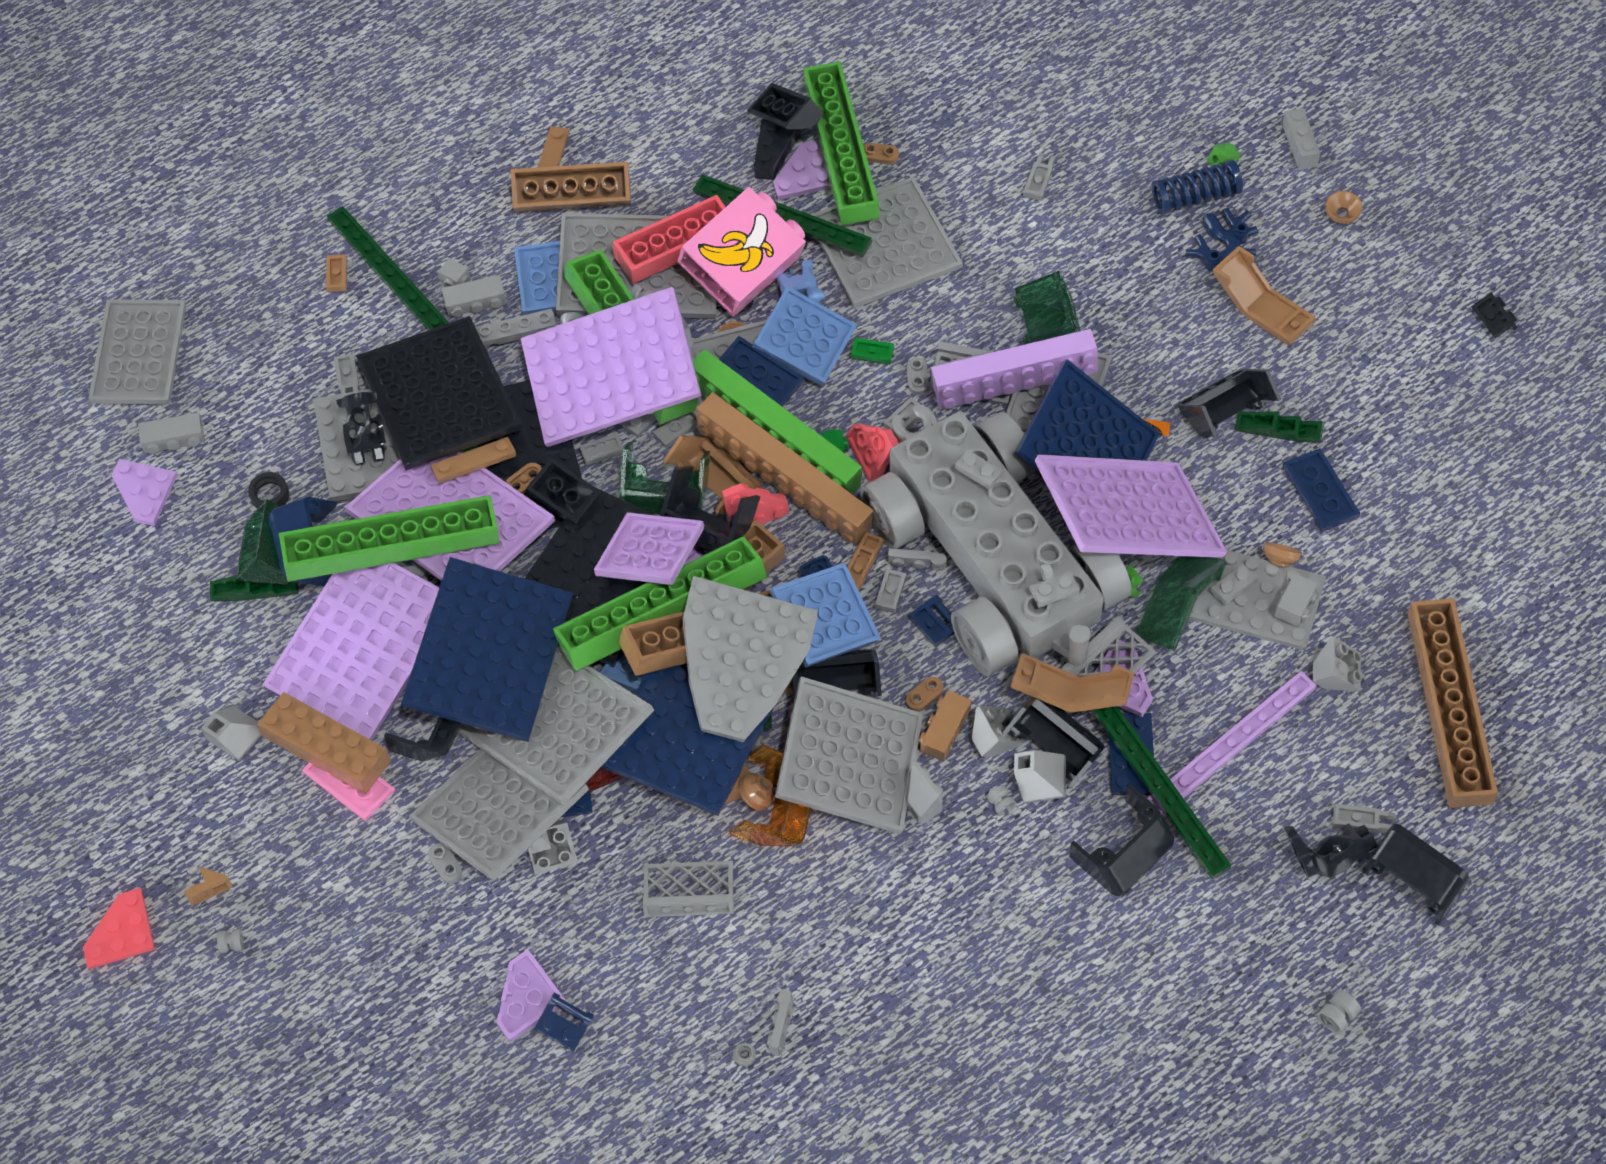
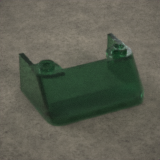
(651, 493)

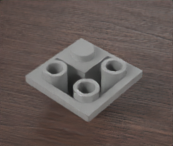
(1338, 667)
(988, 730)
(232, 731)
(1040, 775)
(924, 795)
(553, 849)

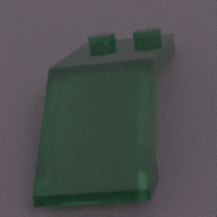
(1176, 597)

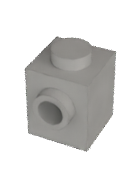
(453, 273)

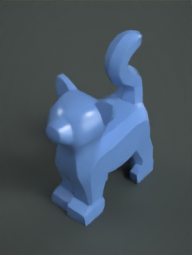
(803, 283)

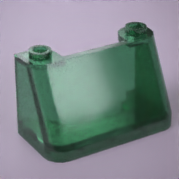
(1047, 308)

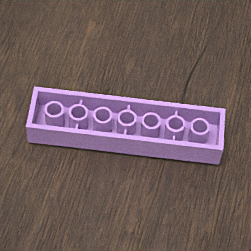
(1012, 369)

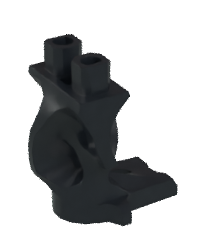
(365, 440)
(1334, 853)

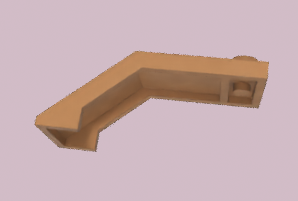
(1258, 300)
(1071, 691)

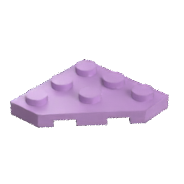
(803, 172)
(143, 489)
(1140, 694)
(524, 996)

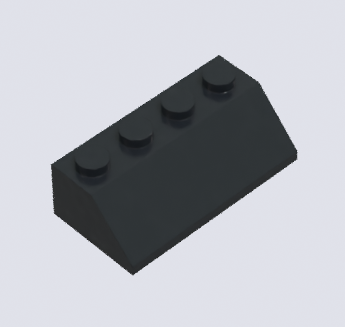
(786, 108)

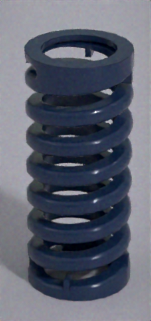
(1229, 184)

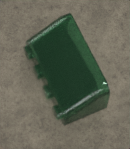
(258, 554)

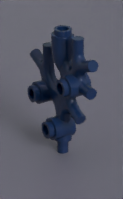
(1232, 238)

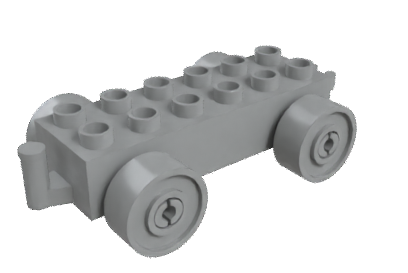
(992, 539)

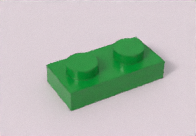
(872, 351)

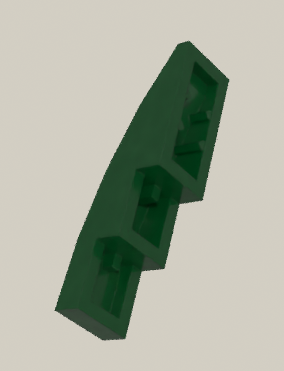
(1281, 427)
(237, 590)

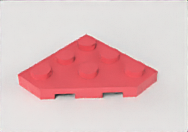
(871, 448)
(768, 508)
(121, 931)

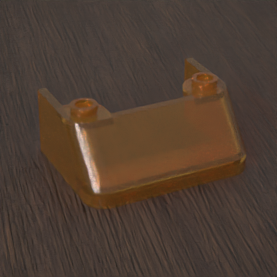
(787, 820)

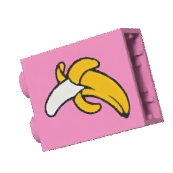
(742, 250)

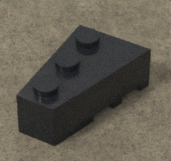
(772, 149)

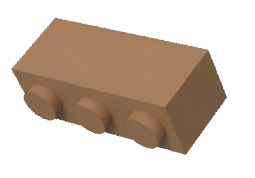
(945, 725)

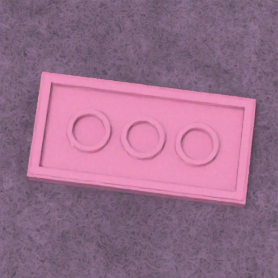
(361, 804)

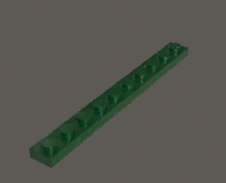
(811, 225)
(386, 269)
(1163, 790)

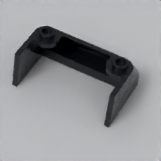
(1227, 397)
(683, 501)
(846, 671)
(1057, 734)
(423, 750)
(1420, 868)
(1123, 870)

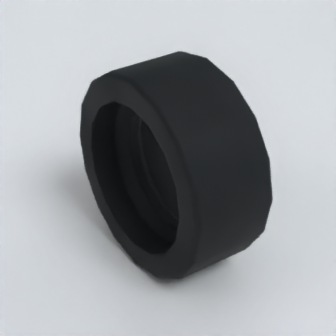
(264, 479)

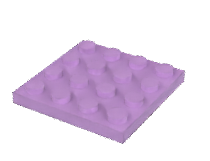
(649, 548)

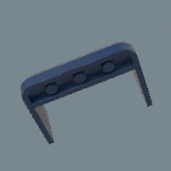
(298, 516)

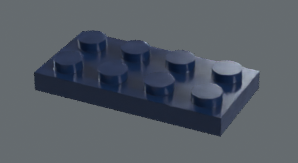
(762, 370)
(1321, 490)
(1120, 770)

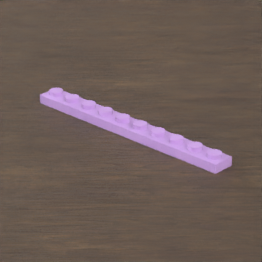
(1241, 735)

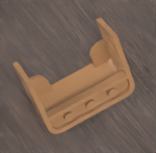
(723, 468)

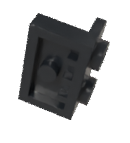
(1493, 315)

